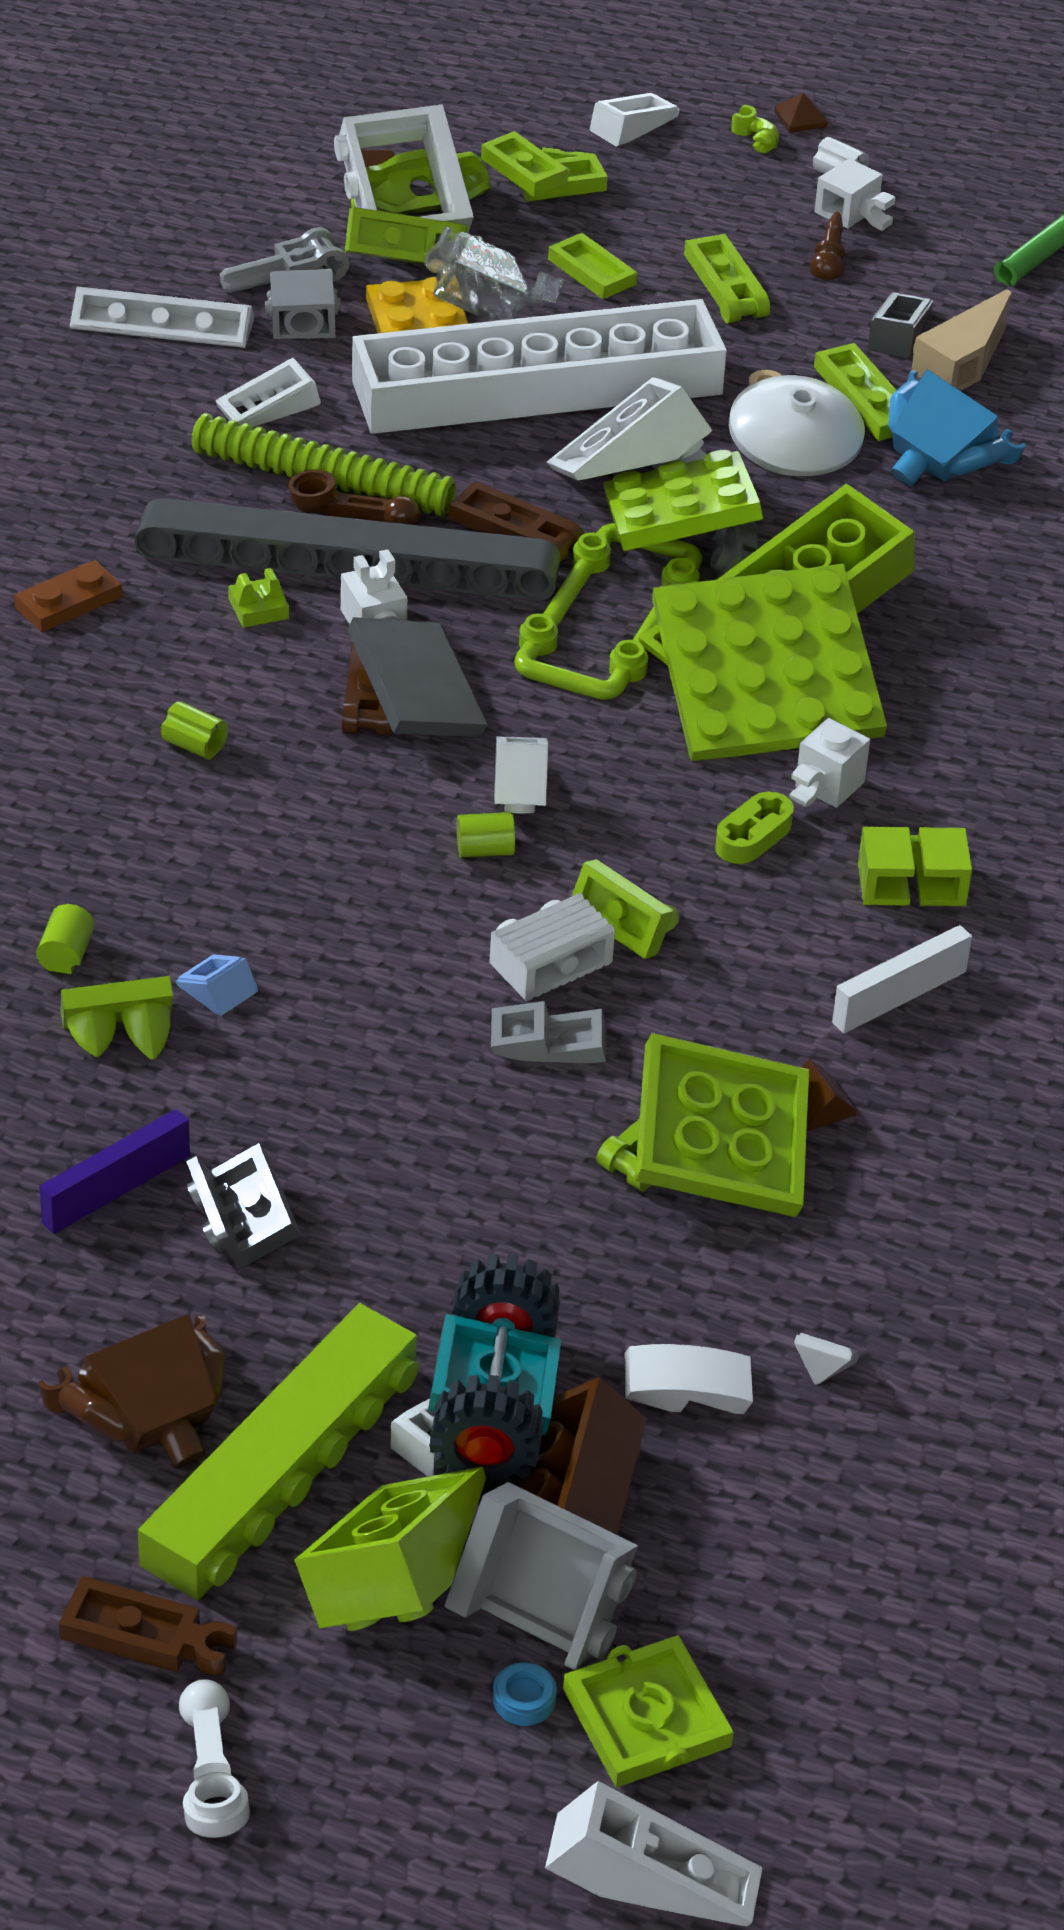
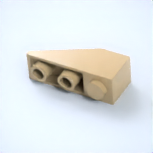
(964, 344)

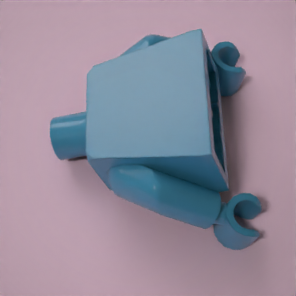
(944, 431)

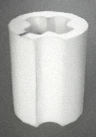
(833, 152)

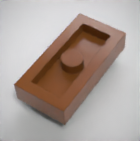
(68, 595)

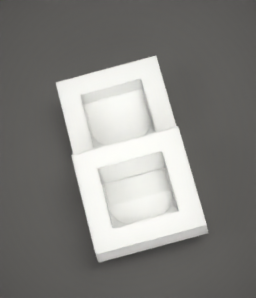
(674, 1374)

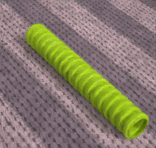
(296, 456)

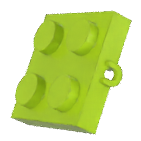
(647, 1710)

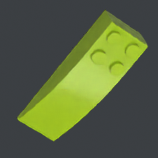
(839, 530)

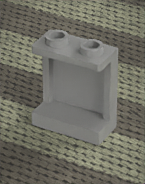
(544, 1573)

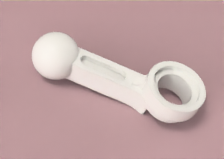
(205, 1707)

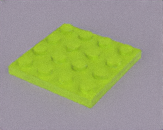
(766, 660)

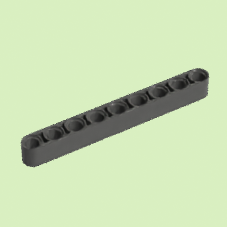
(328, 546)

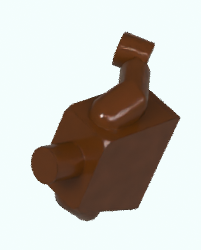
(147, 1389)

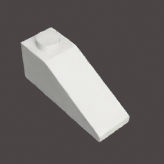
(649, 1859)

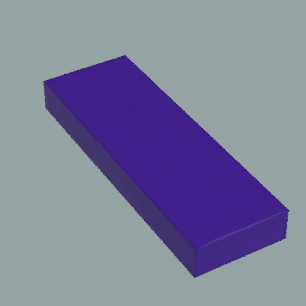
(114, 1171)

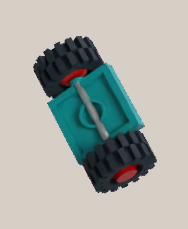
(496, 1370)

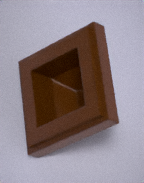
(800, 114)

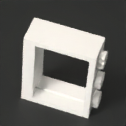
(402, 126)

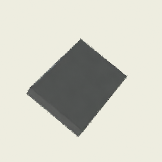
(417, 677)

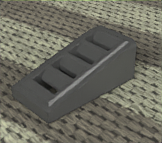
(896, 331)

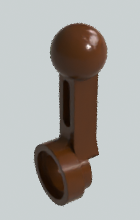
(316, 492)

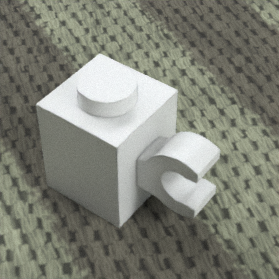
(830, 764)

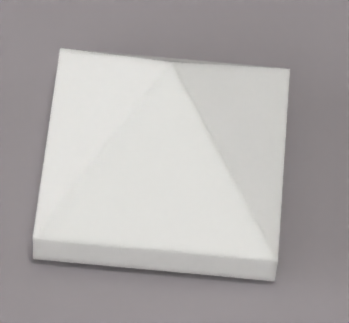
(823, 1357)

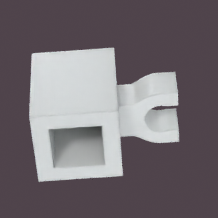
(855, 194)
(373, 590)
(521, 773)

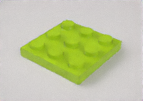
(682, 499)
(723, 1125)

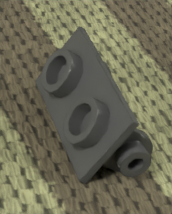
(732, 546)

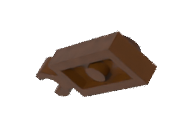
(144, 1627)

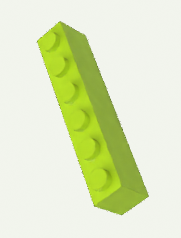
(278, 1452)

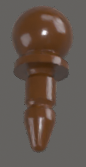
(828, 256)

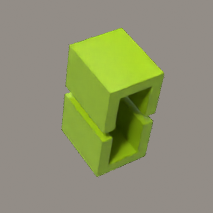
(935, 856)

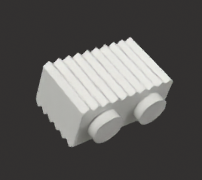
(552, 946)

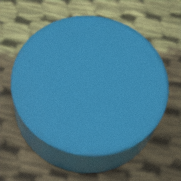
(524, 1694)

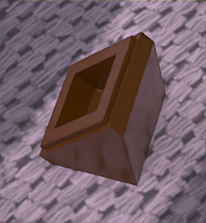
(825, 1098)

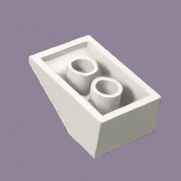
(643, 430)

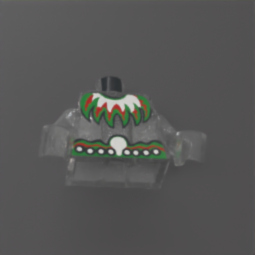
(484, 278)

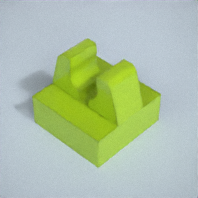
(258, 600)

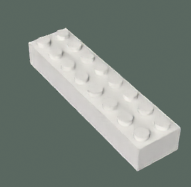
(534, 365)

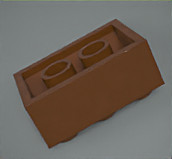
(588, 1454)

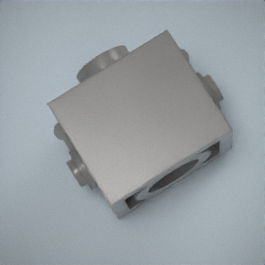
(302, 304)

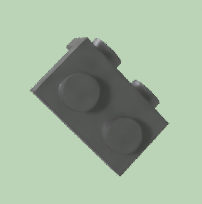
(242, 1205)

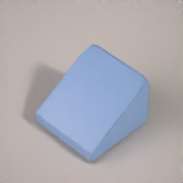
(219, 982)

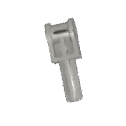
(290, 255)

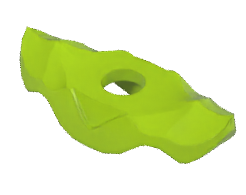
(392, 181)

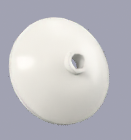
(796, 426)

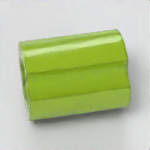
(194, 730)
(485, 834)
(65, 938)

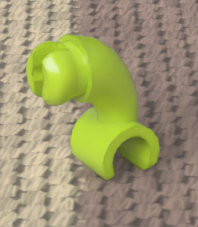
(747, 123)

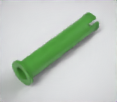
(1031, 253)

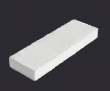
(901, 979)

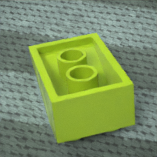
(392, 1551)

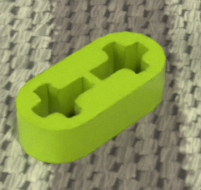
(761, 833)

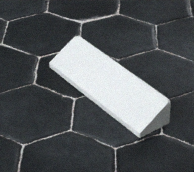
(161, 317)

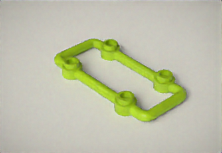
(629, 658)

